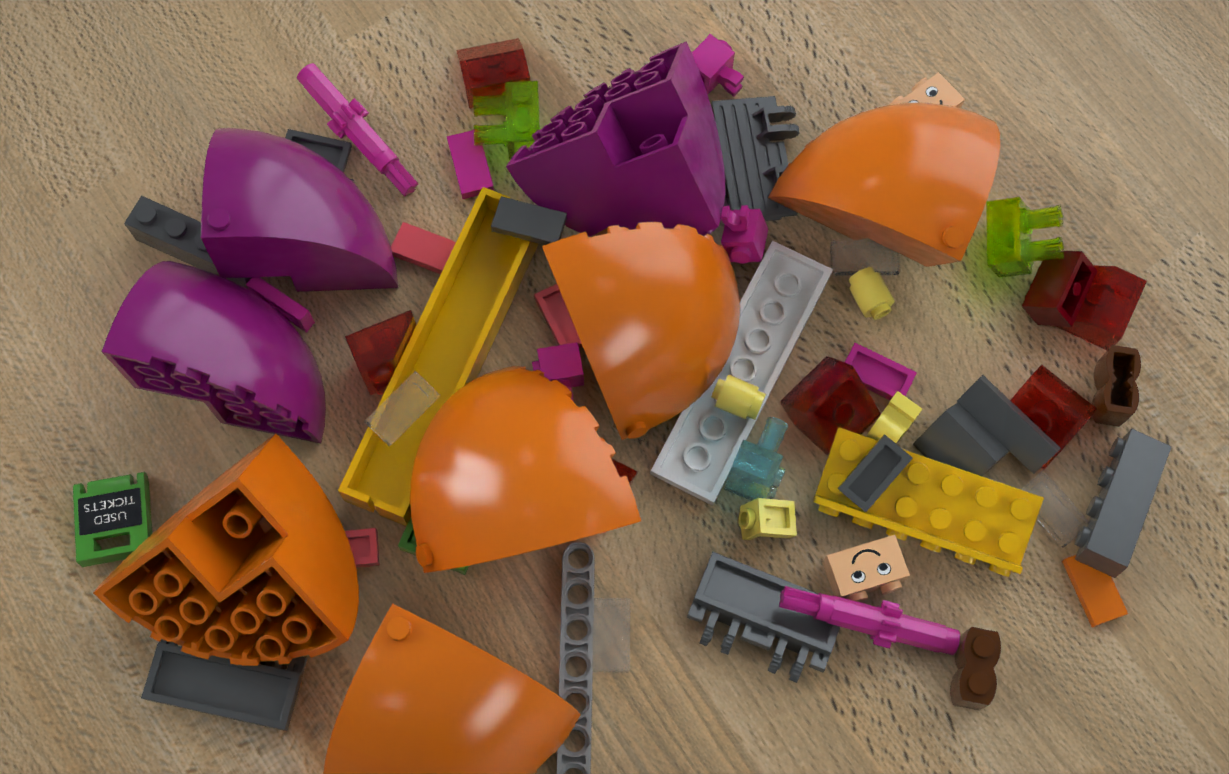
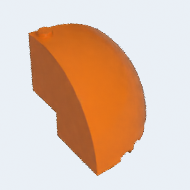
(899, 177)
(651, 316)
(512, 473)
(245, 567)
(442, 708)

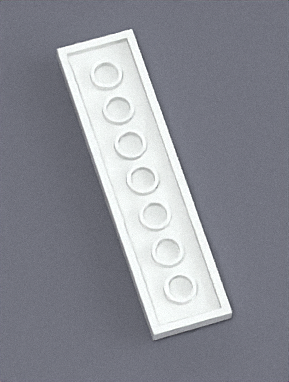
(770, 323)

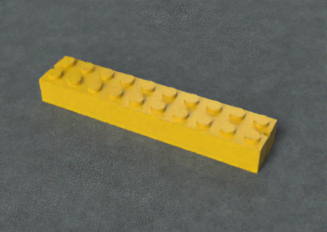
(444, 350)

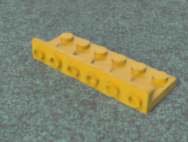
(937, 506)

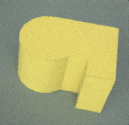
(895, 418)

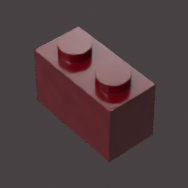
(1059, 289)

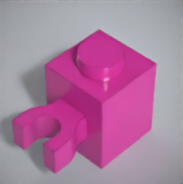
(715, 65)
(744, 234)
(561, 363)

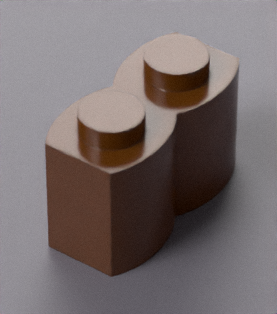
(1116, 385)
(975, 659)

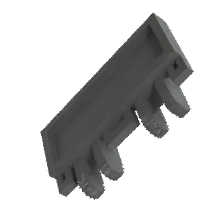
(749, 157)
(752, 597)
(227, 690)

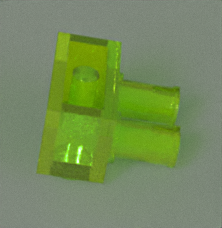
(522, 112)
(1009, 236)

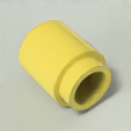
(871, 293)
(738, 397)

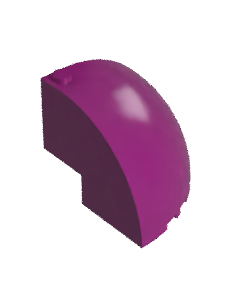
(631, 152)
(291, 214)
(220, 346)

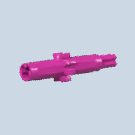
(349, 120)
(882, 623)

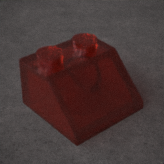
(490, 66)
(1107, 307)
(380, 349)
(830, 399)
(1053, 407)

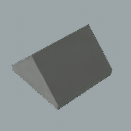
(961, 442)

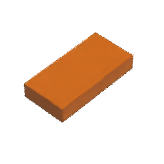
(1095, 592)

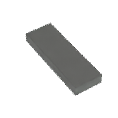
(1008, 424)

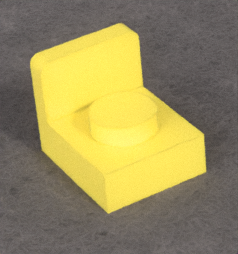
(767, 519)

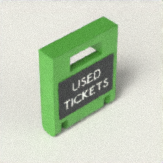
(111, 510)

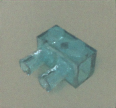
(756, 466)

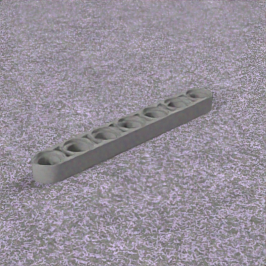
(580, 648)

